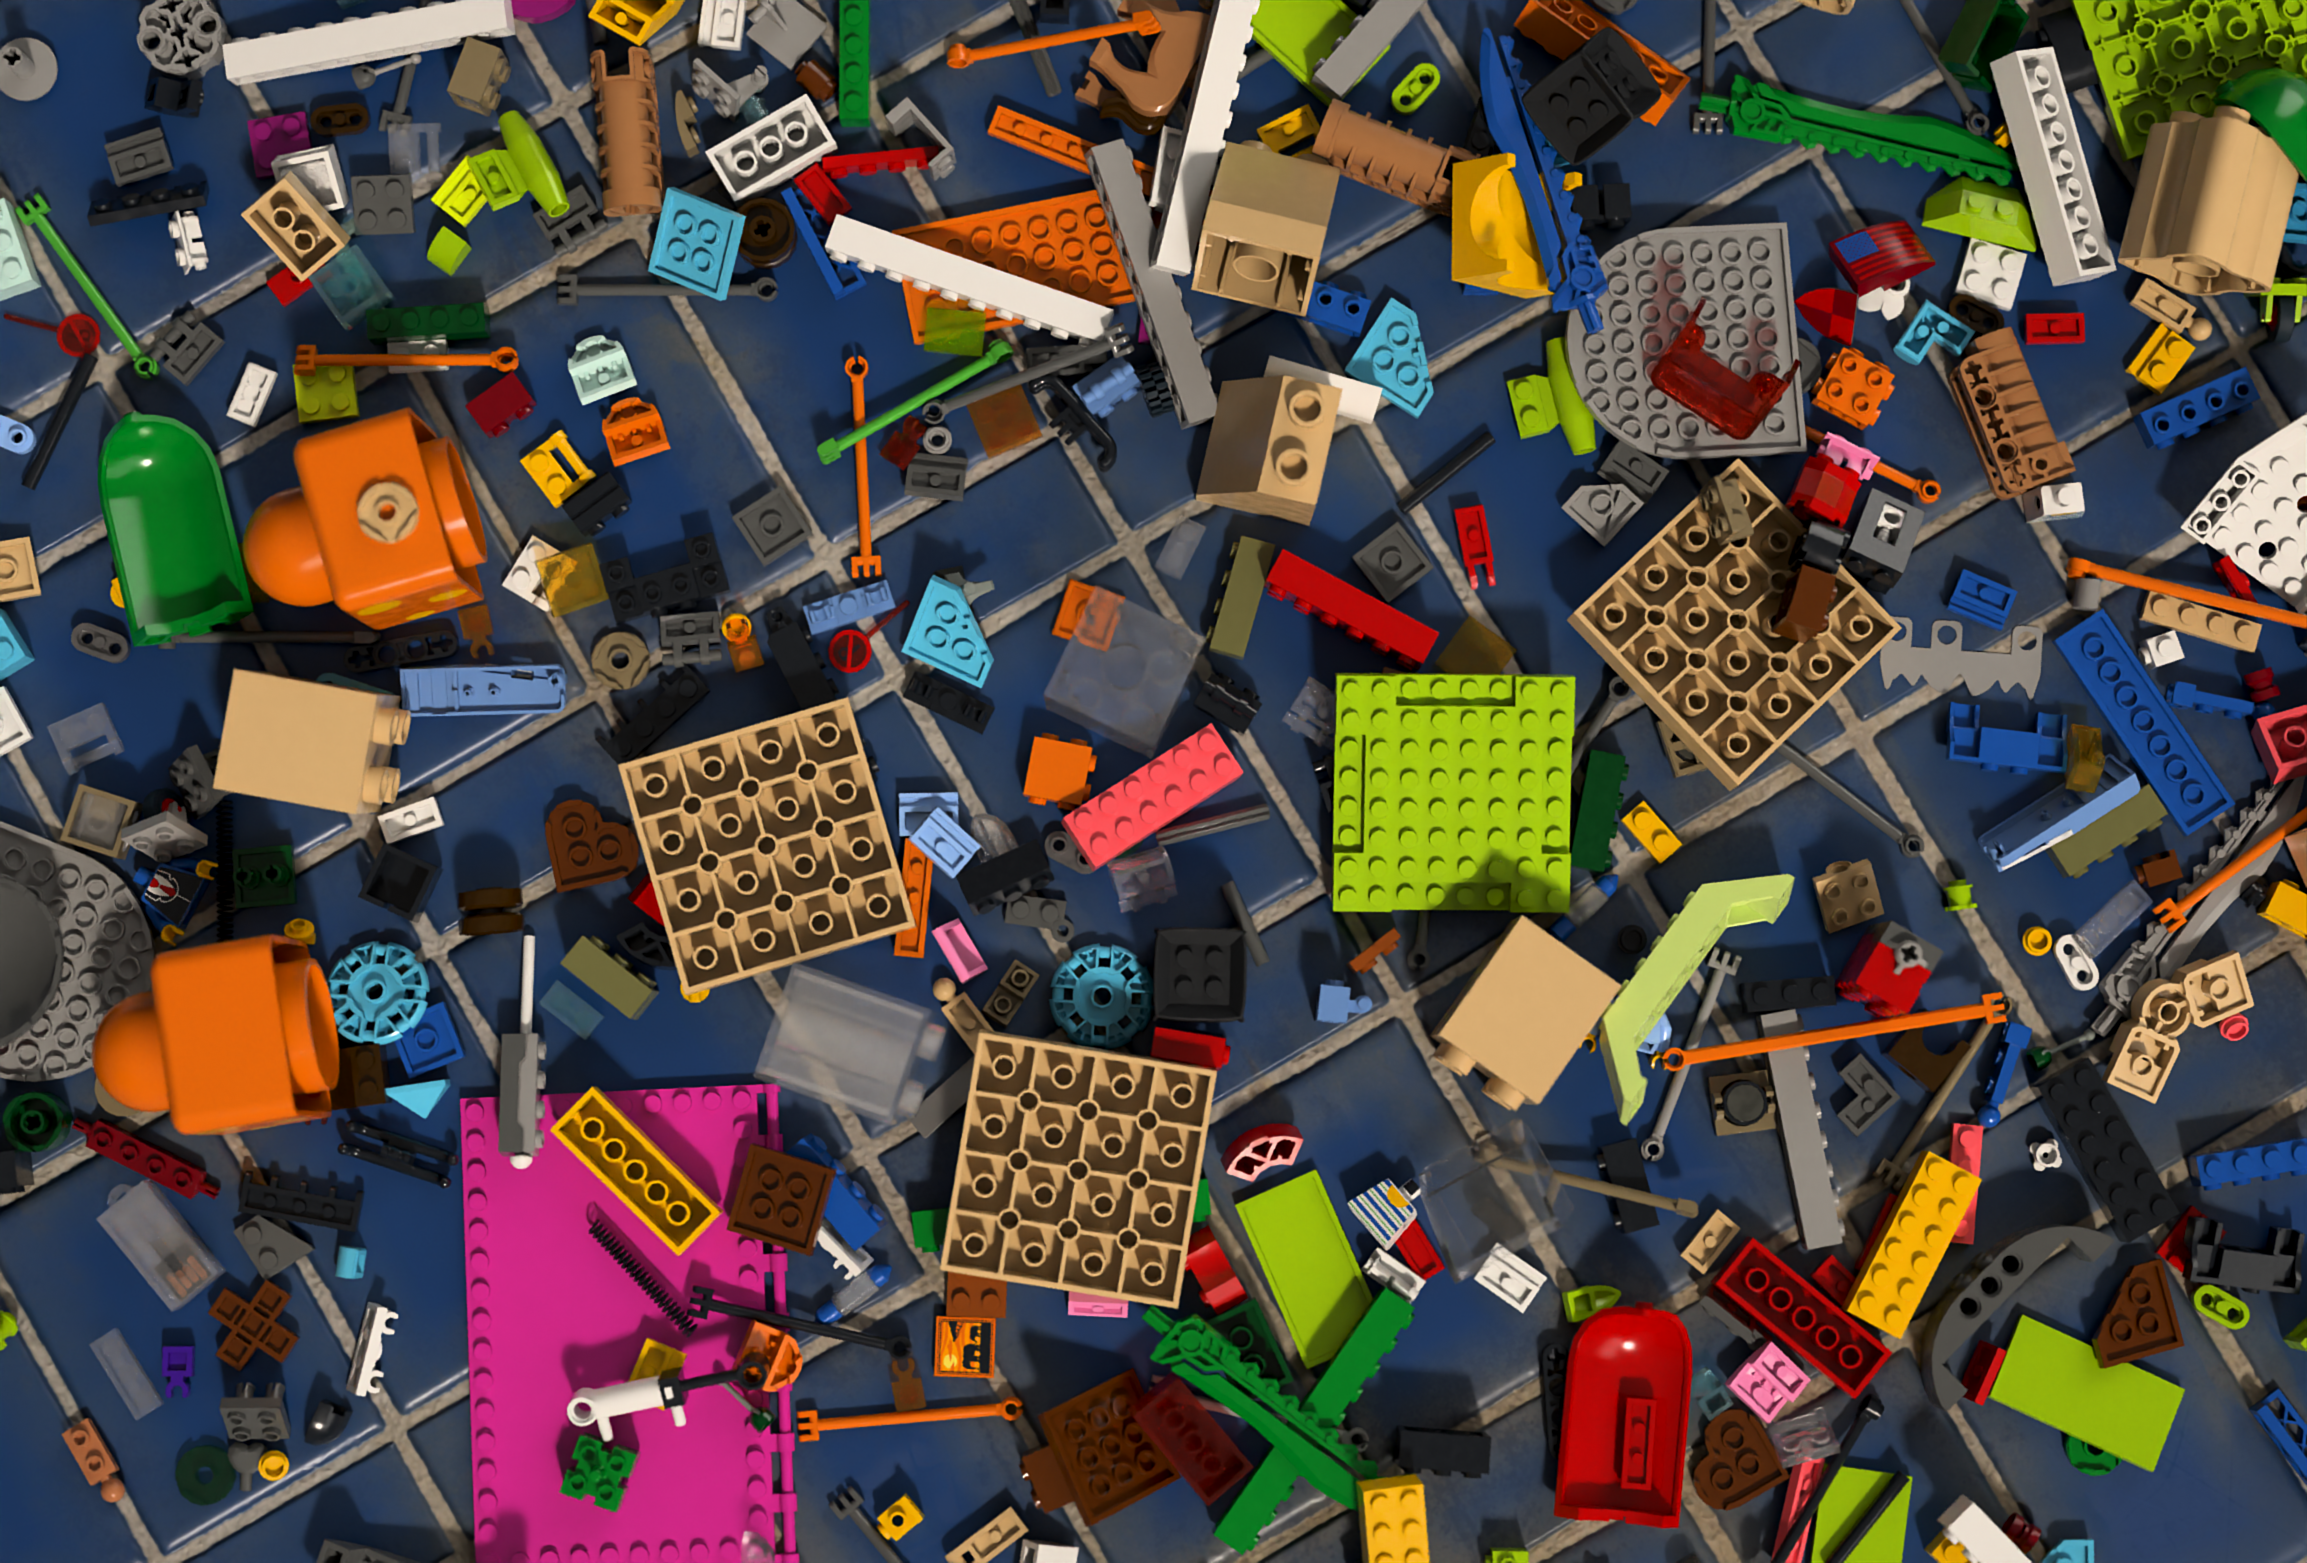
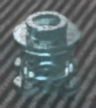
(754, 110)

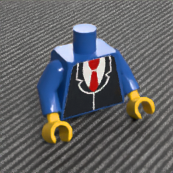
(174, 893)

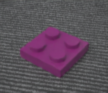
(277, 137)

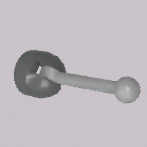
(366, 76)

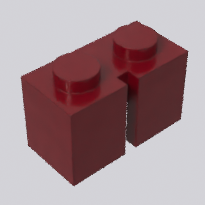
(501, 405)

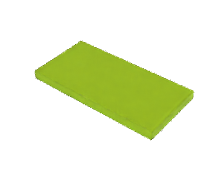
(1302, 33)
(1307, 1264)
(2063, 1387)
(1843, 1506)

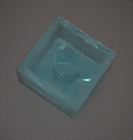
(351, 287)

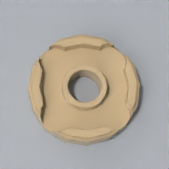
(404, 520)

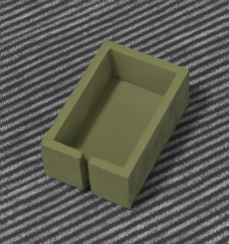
(610, 976)

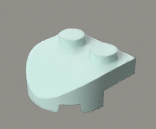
(600, 369)

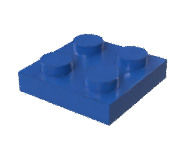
(430, 1042)

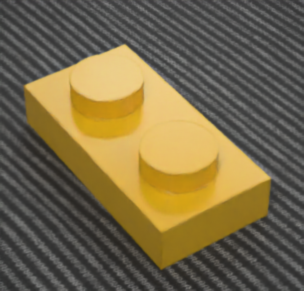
(1651, 832)

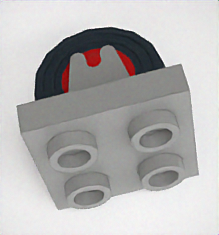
(166, 828)

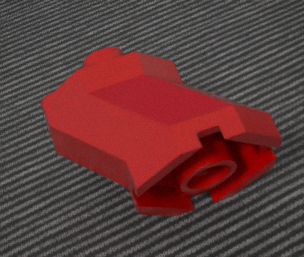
(1824, 490)

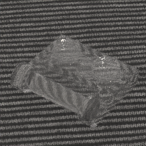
(405, 151)
(81, 729)
(1804, 1445)

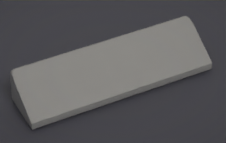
(944, 1100)

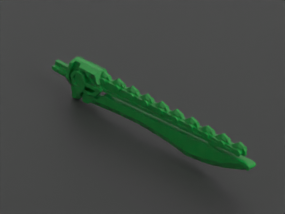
(1767, 114)
(1210, 1351)

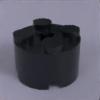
(1819, 546)

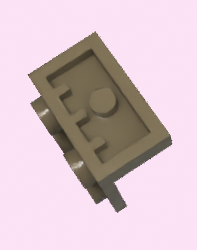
(1726, 510)

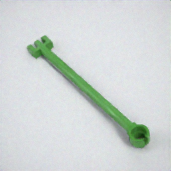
(37, 215)
(998, 353)

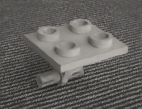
(785, 29)
(724, 96)

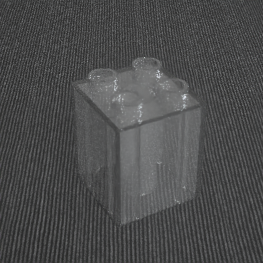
(1124, 672)
(849, 1046)

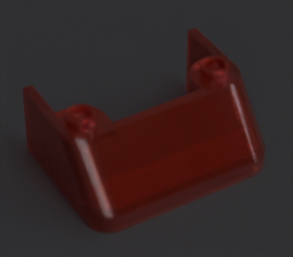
(1713, 389)

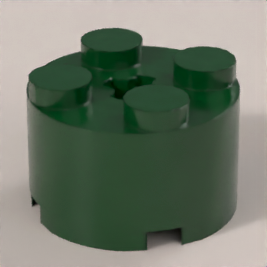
(20, 1122)

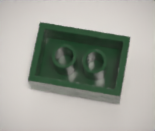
(1248, 1330)

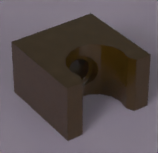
(1920, 1065)

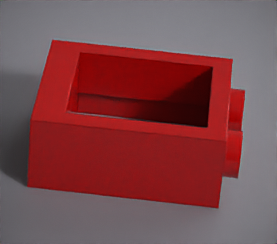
(1190, 1048)

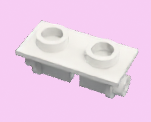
(184, 230)
(1393, 1275)

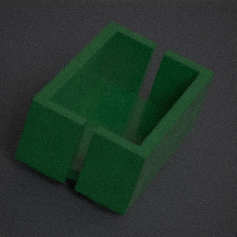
(1980, 36)

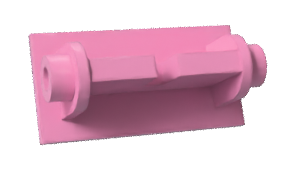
(1857, 457)

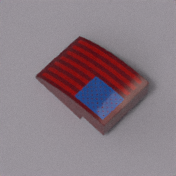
(1879, 256)

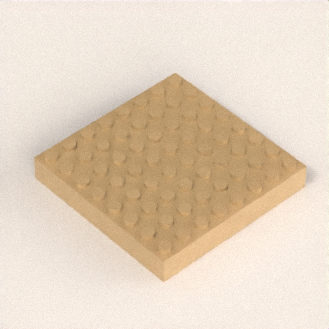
(1697, 641)
(767, 846)
(1078, 1168)

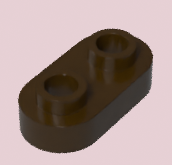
(341, 120)
(1975, 314)

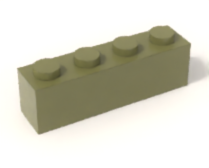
(1241, 597)
(2107, 832)

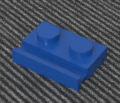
(1981, 600)

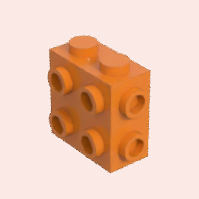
(1853, 388)
(1059, 772)

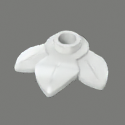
(1889, 301)

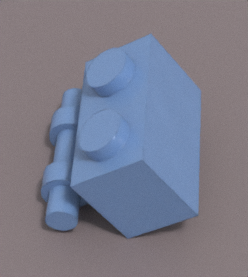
(1107, 386)
(1334, 1002)

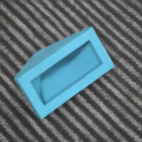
(420, 1097)

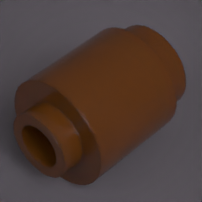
(816, 80)

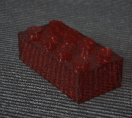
(1190, 1438)

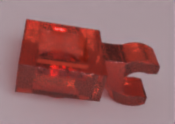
(903, 447)

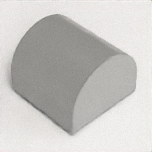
(2086, 594)

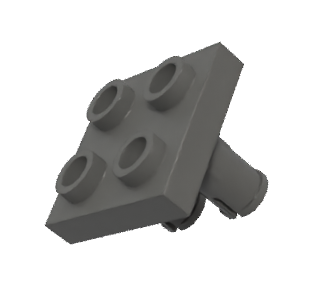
(195, 780)
(256, 1417)

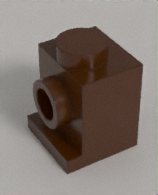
(2157, 869)

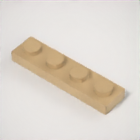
(2200, 622)

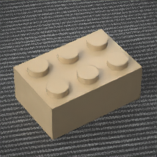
(296, 226)

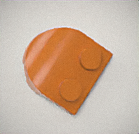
(634, 431)
(778, 1348)

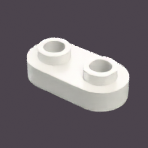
(2075, 962)

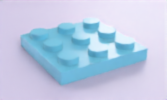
(696, 243)

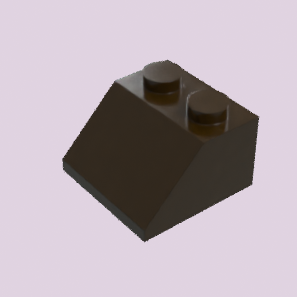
(362, 1077)

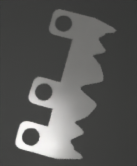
(1945, 661)

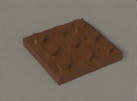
(781, 1199)

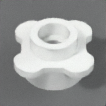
(2053, 1159)

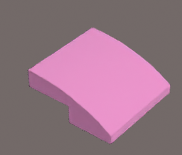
(1767, 1381)

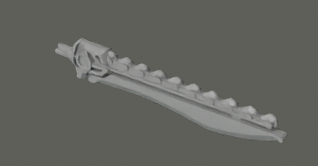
(2139, 961)

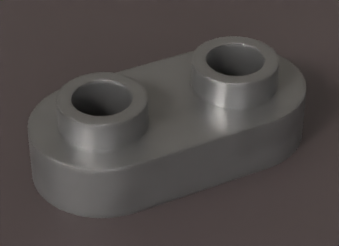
(102, 643)
(1069, 855)

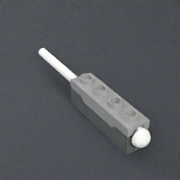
(522, 1078)

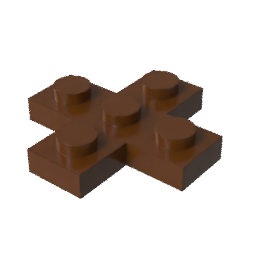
(254, 1325)

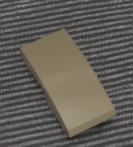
(685, 117)
(1010, 993)

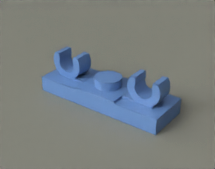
(849, 607)

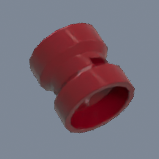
(2262, 685)
(2020, 1532)

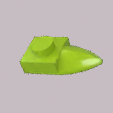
(1588, 1300)

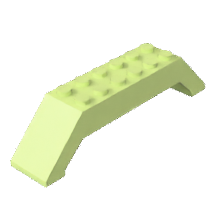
(1671, 966)

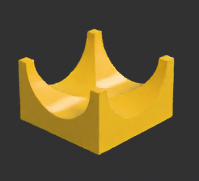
(1493, 230)

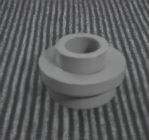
(934, 431)

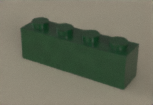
(428, 323)
(1596, 811)

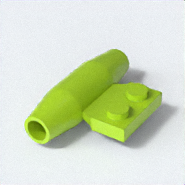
(521, 168)
(1547, 401)

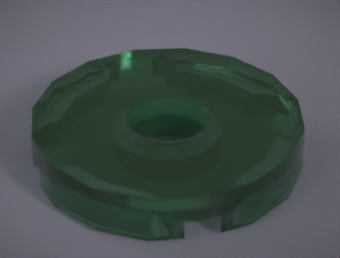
(188, 1480)

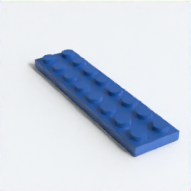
(2143, 722)

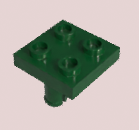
(264, 876)

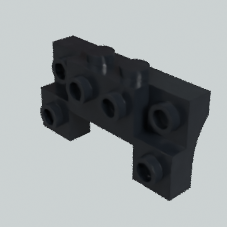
(669, 588)
(2252, 1268)

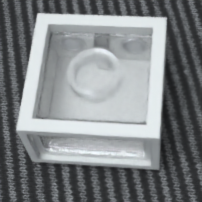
(318, 172)

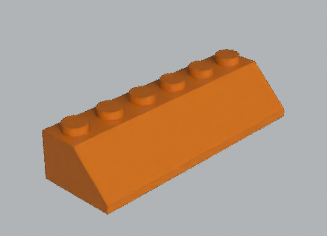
(1568, 24)

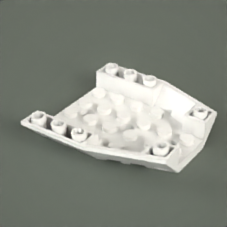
(2259, 505)

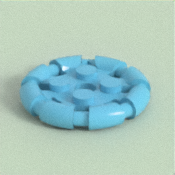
(394, 995)
(1083, 996)

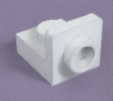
(2160, 650)

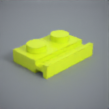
(460, 195)

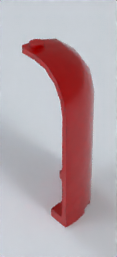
(1613, 1358)

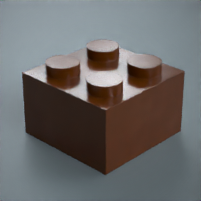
(1805, 604)
(1047, 1479)

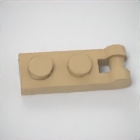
(991, 1538)

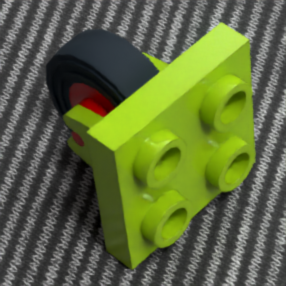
(2281, 307)

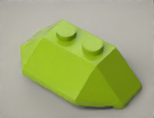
(1983, 213)

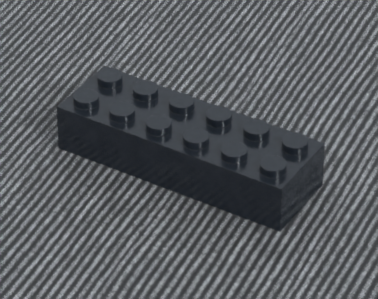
(2104, 1150)

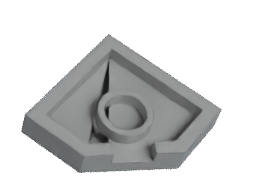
(1602, 509)

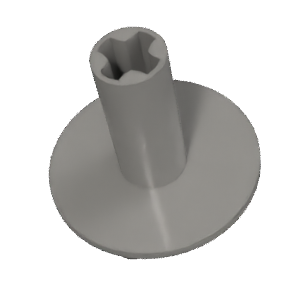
(27, 69)

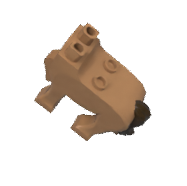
(1151, 96)

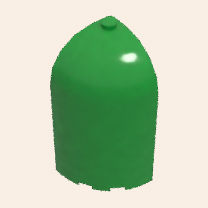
(2277, 104)
(169, 530)

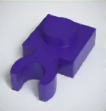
(178, 1364)

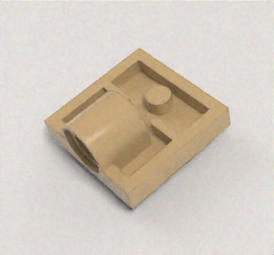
(1847, 894)

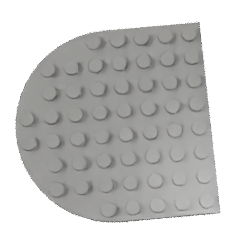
(1746, 326)
(104, 956)

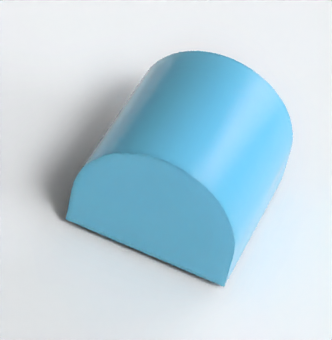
(350, 1262)

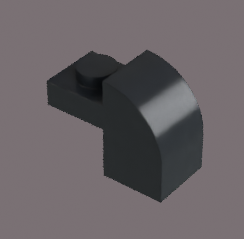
(175, 97)

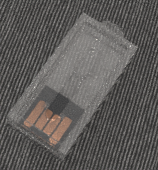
(160, 1243)

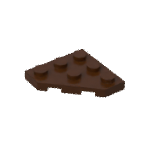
(2138, 1318)

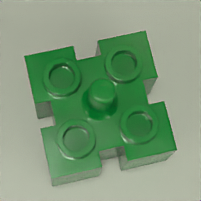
(600, 1472)

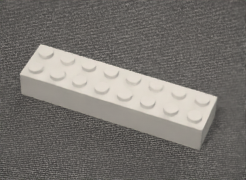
(2052, 166)

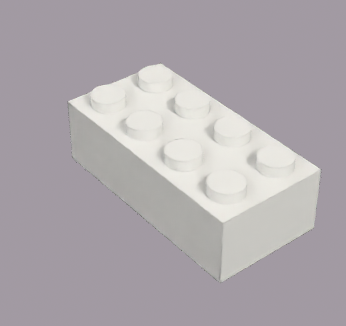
(772, 151)

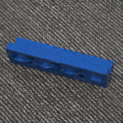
(817, 251)
(2278, 1433)

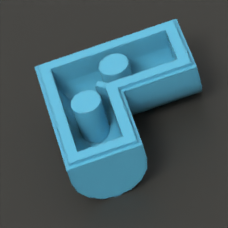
(1931, 326)

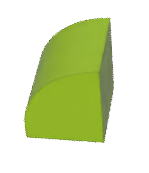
(447, 251)

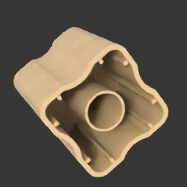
(2209, 204)

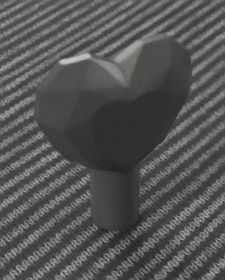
(245, 1461)

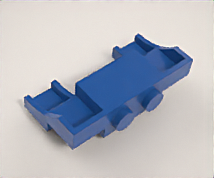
(2006, 748)

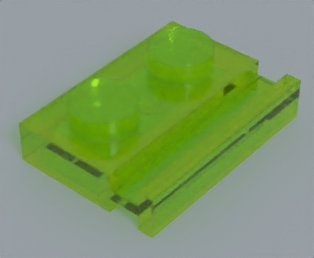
(954, 332)

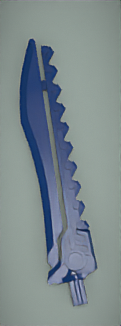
(1579, 264)

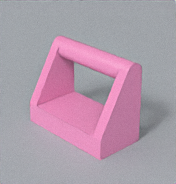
(960, 950)
(1094, 1305)

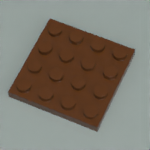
(1104, 1450)

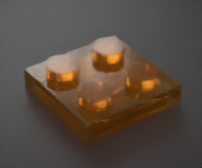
(1004, 421)

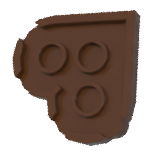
(586, 848)
(1737, 1461)

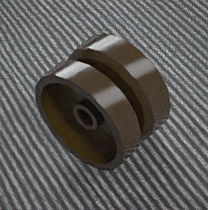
(782, 236)
(490, 909)

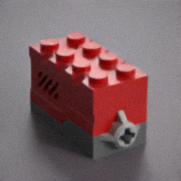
(1887, 969)

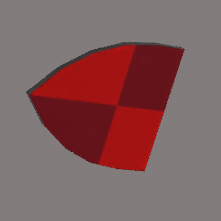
(1830, 312)

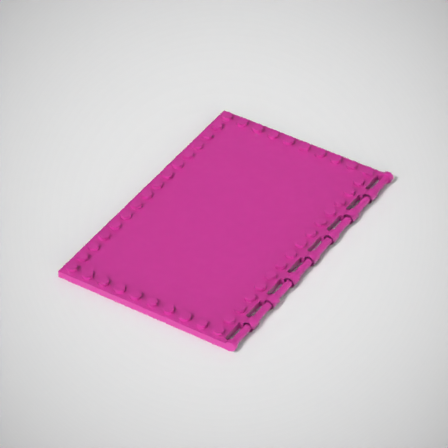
(565, 1317)

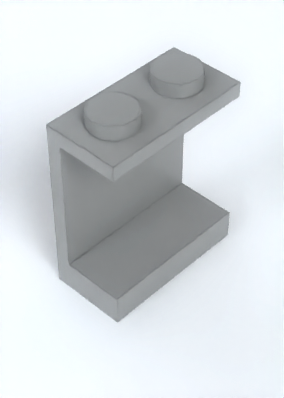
(905, 115)

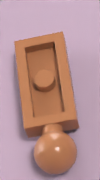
(94, 1459)

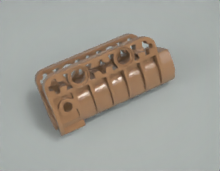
(628, 135)
(1388, 157)
(2012, 415)

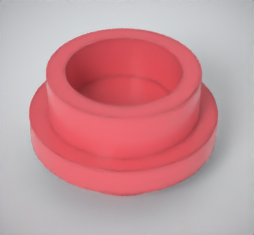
(2234, 1027)

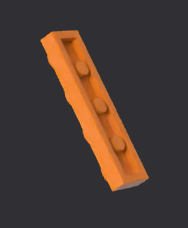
(917, 881)

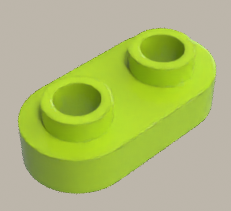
(1414, 89)
(2219, 1305)

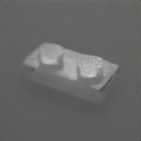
(1180, 547)

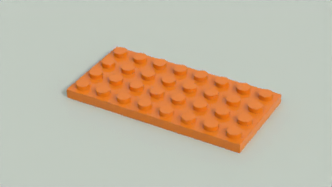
(1047, 241)

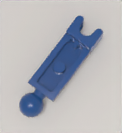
(2184, 696)
(2014, 1037)

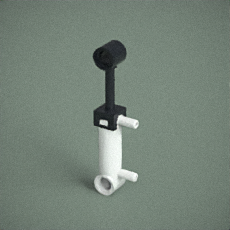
(666, 1389)

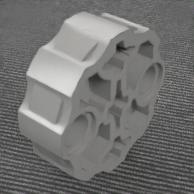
(164, 56)

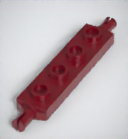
(146, 1158)

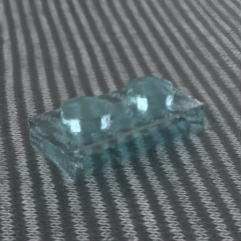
(571, 1009)

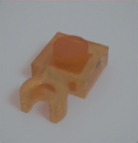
(476, 625)
(744, 648)
(908, 1391)

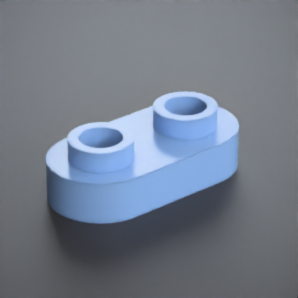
(9, 429)

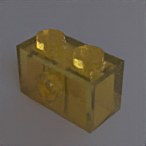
(2084, 758)

